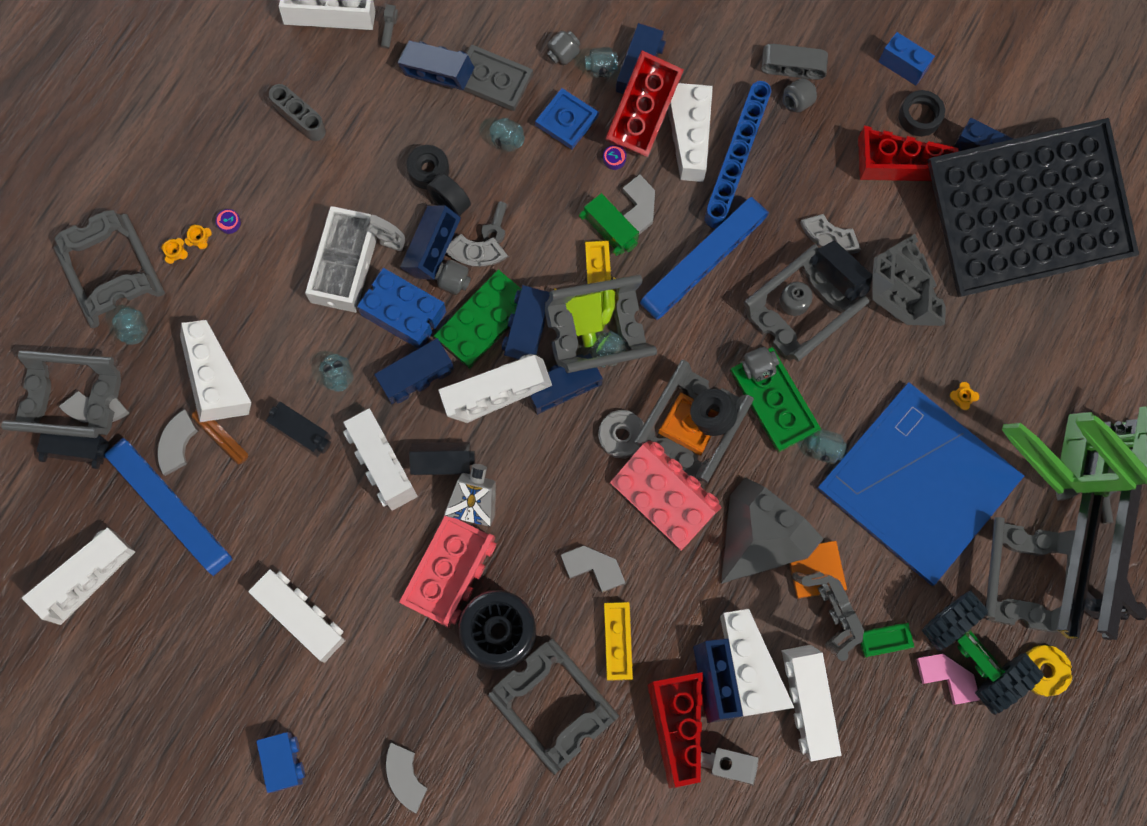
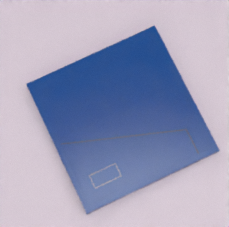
(920, 483)

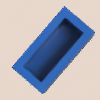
(906, 58)
(280, 762)

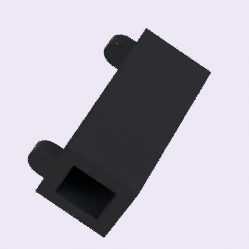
(842, 270)
(299, 429)
(73, 448)
(441, 458)

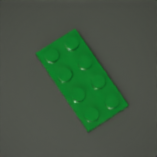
(480, 320)
(778, 406)

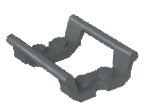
(125, 286)
(625, 307)
(784, 336)
(693, 386)
(39, 388)
(1039, 544)
(841, 612)
(520, 683)

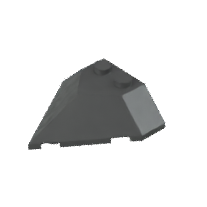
(906, 285)
(763, 533)

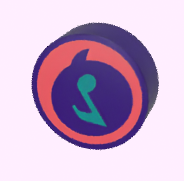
(614, 157)
(228, 221)

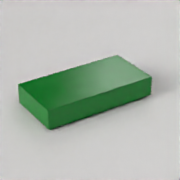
(887, 640)

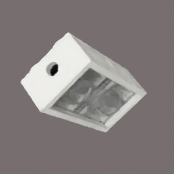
(341, 260)

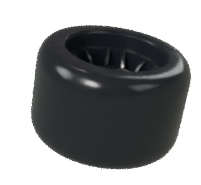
(485, 613)

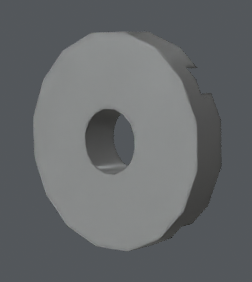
(608, 428)

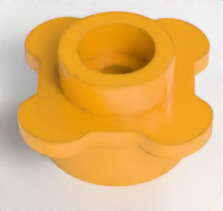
(193, 232)
(168, 248)
(959, 400)

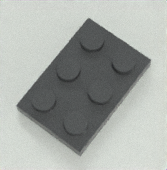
(497, 78)

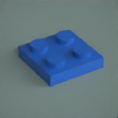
(567, 118)

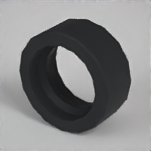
(929, 99)
(449, 193)

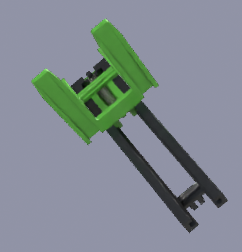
(1114, 464)

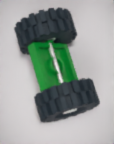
(1005, 683)

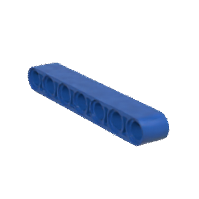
(741, 144)
(704, 258)
(168, 507)

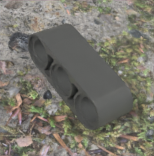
(794, 61)
(293, 103)

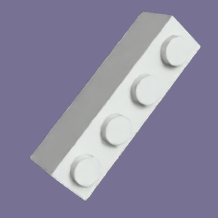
(297, 616)

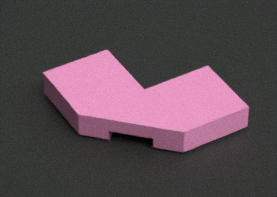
(959, 680)

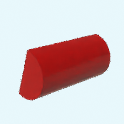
(644, 104)

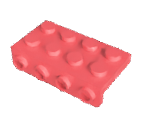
(666, 494)
(448, 571)

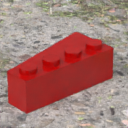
(896, 157)
(678, 724)

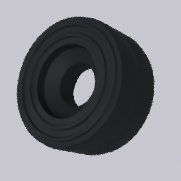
(422, 155)
(713, 399)

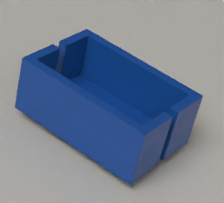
(401, 308)

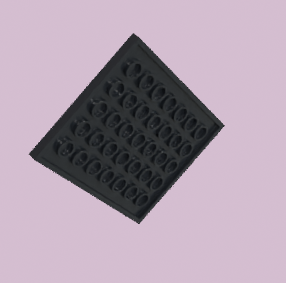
(1033, 207)

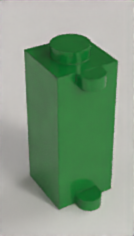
(611, 224)

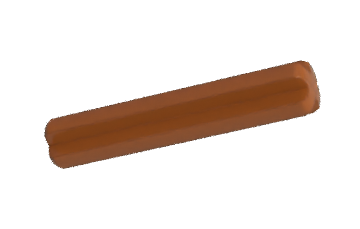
(222, 438)

